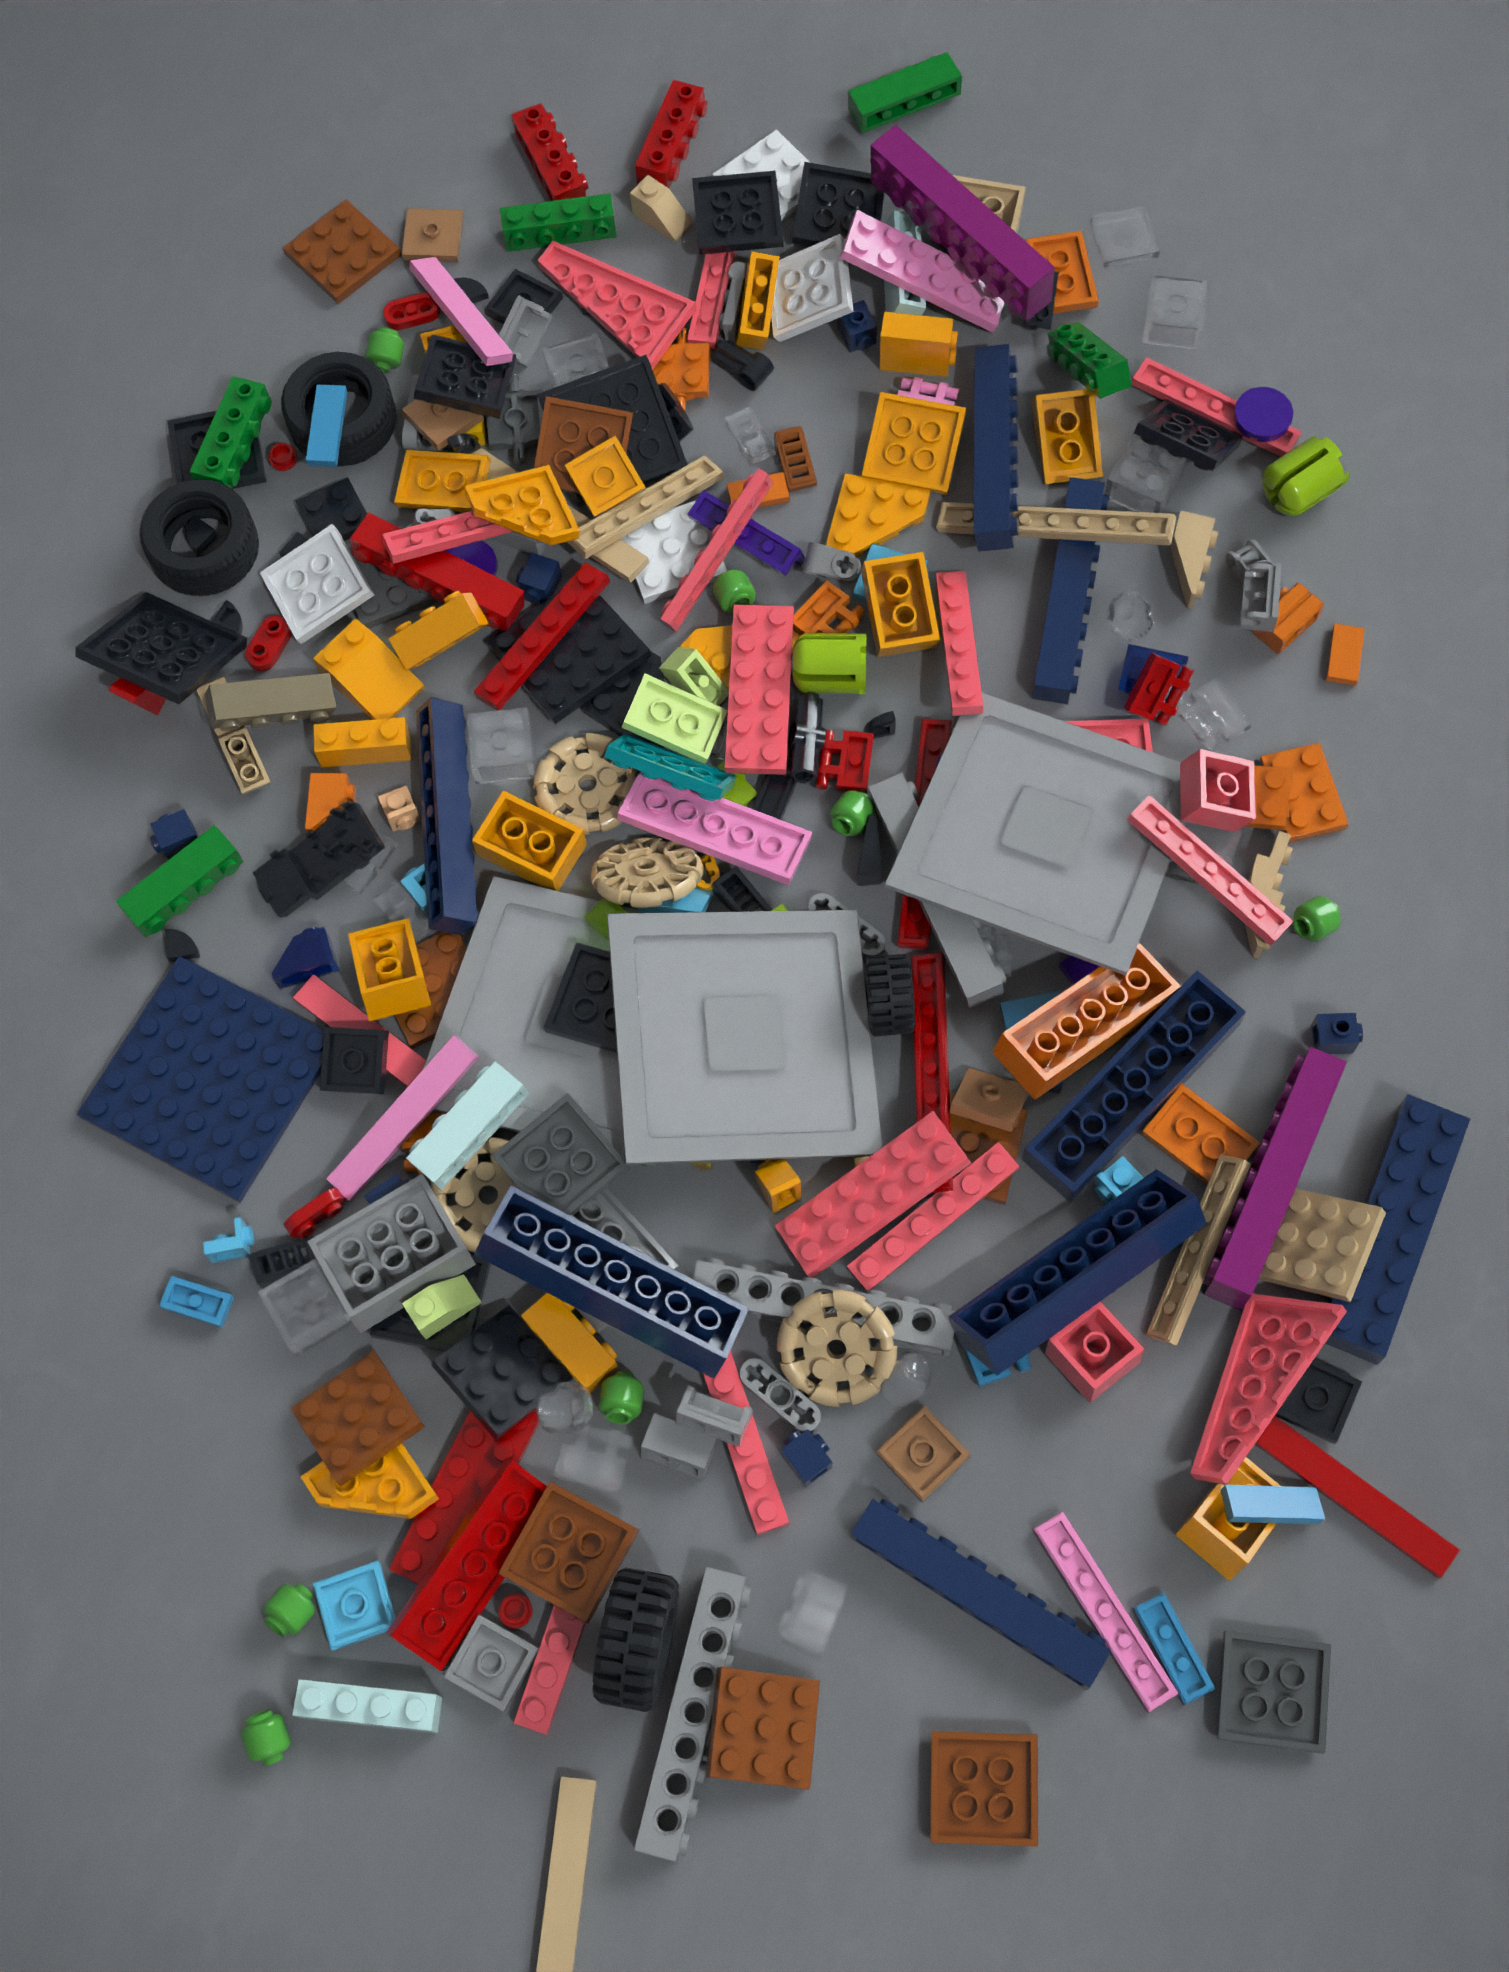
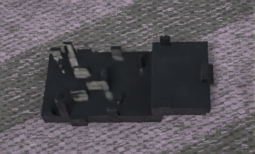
(319, 860)

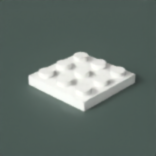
(769, 155)
(811, 289)
(671, 547)
(316, 584)

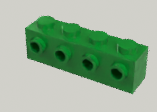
(904, 92)
(558, 221)
(1089, 359)
(232, 432)
(180, 881)

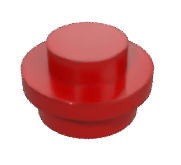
(282, 457)
(515, 1610)

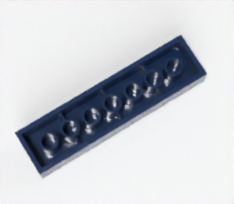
(1133, 1086)
(1409, 1190)
(1077, 1271)
(612, 1282)

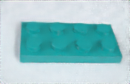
(670, 766)

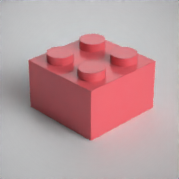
(1217, 790)
(1094, 1351)

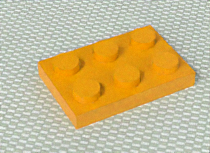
(439, 479)

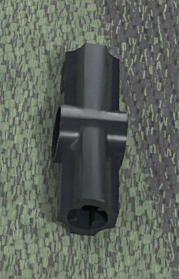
(806, 737)

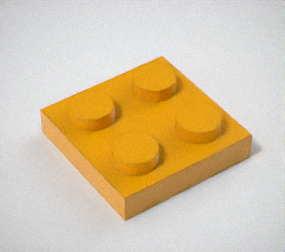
(604, 477)

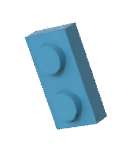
(196, 1301)

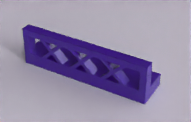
(754, 538)

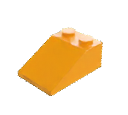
(1067, 435)
(368, 672)
(389, 969)
(1224, 1543)

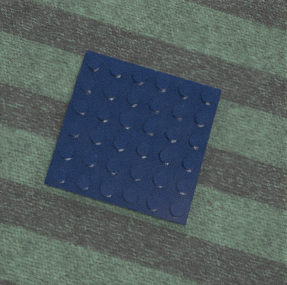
(207, 1079)

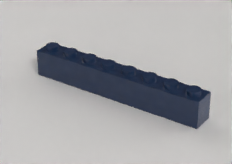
(994, 448)
(1068, 602)
(446, 817)
(981, 1594)

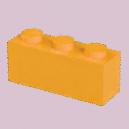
(757, 300)
(437, 629)
(362, 742)
(571, 1341)

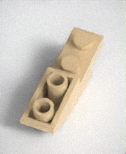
(239, 752)
(1266, 879)

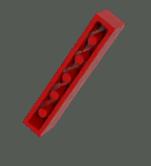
(439, 574)

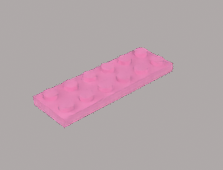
(920, 270)
(716, 828)

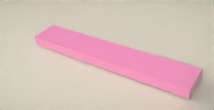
(461, 311)
(402, 1118)
(1105, 1612)

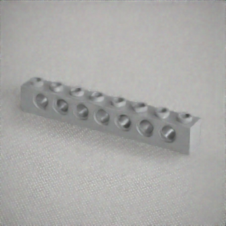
(771, 1308)
(651, 1838)

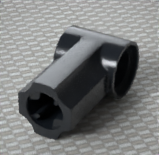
(748, 367)

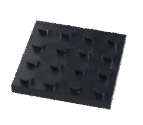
(631, 388)
(161, 647)
(582, 663)

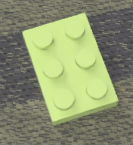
(674, 719)

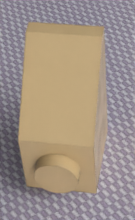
(659, 209)

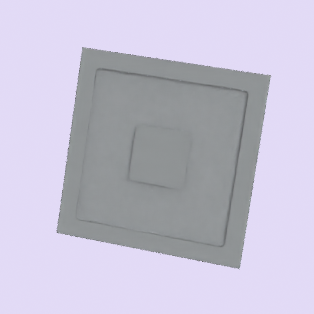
(1036, 833)
(506, 997)
(742, 1036)

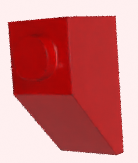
(138, 696)

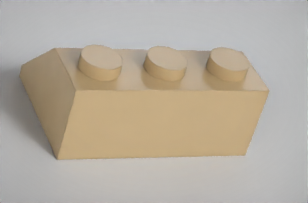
(1001, 198)

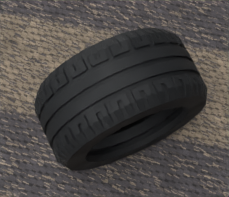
(364, 435)
(216, 570)

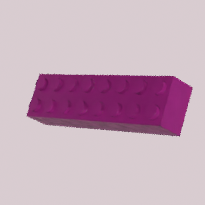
(961, 223)
(1277, 1173)

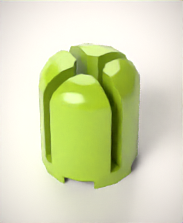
(1304, 476)
(830, 663)

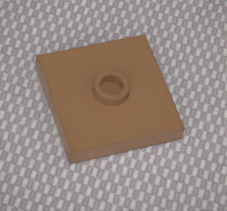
(432, 234)
(439, 421)
(989, 1099)
(923, 1453)

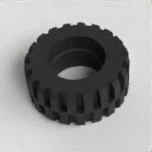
(635, 1639)

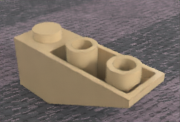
(1189, 550)

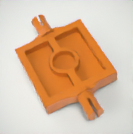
(685, 369)

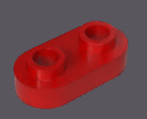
(411, 311)
(270, 641)
(324, 1206)

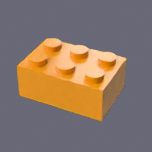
(900, 604)
(529, 842)

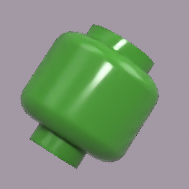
(385, 349)
(733, 589)
(851, 813)
(1316, 919)
(621, 1398)
(289, 1609)
(265, 1737)

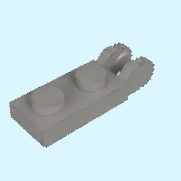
(733, 298)

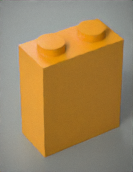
(917, 344)

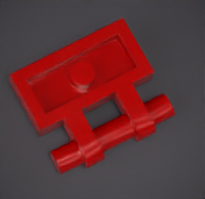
(1153, 685)
(854, 764)

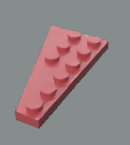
(630, 308)
(1266, 1361)

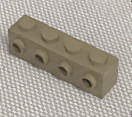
(270, 701)

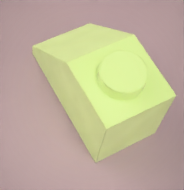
(692, 674)
(441, 1304)

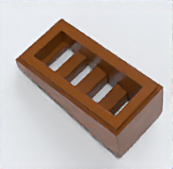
(789, 441)

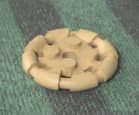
(575, 771)
(639, 872)
(468, 1191)
(829, 1366)

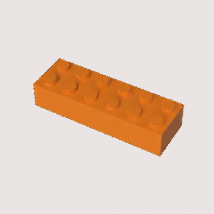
(1083, 1022)

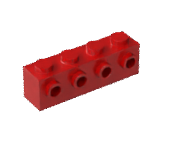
(671, 133)
(548, 154)

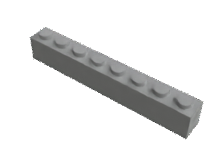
(956, 935)

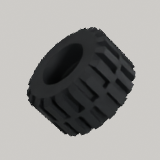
(889, 995)

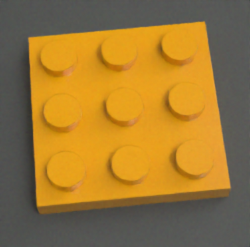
(914, 442)

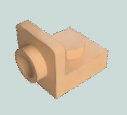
(399, 809)

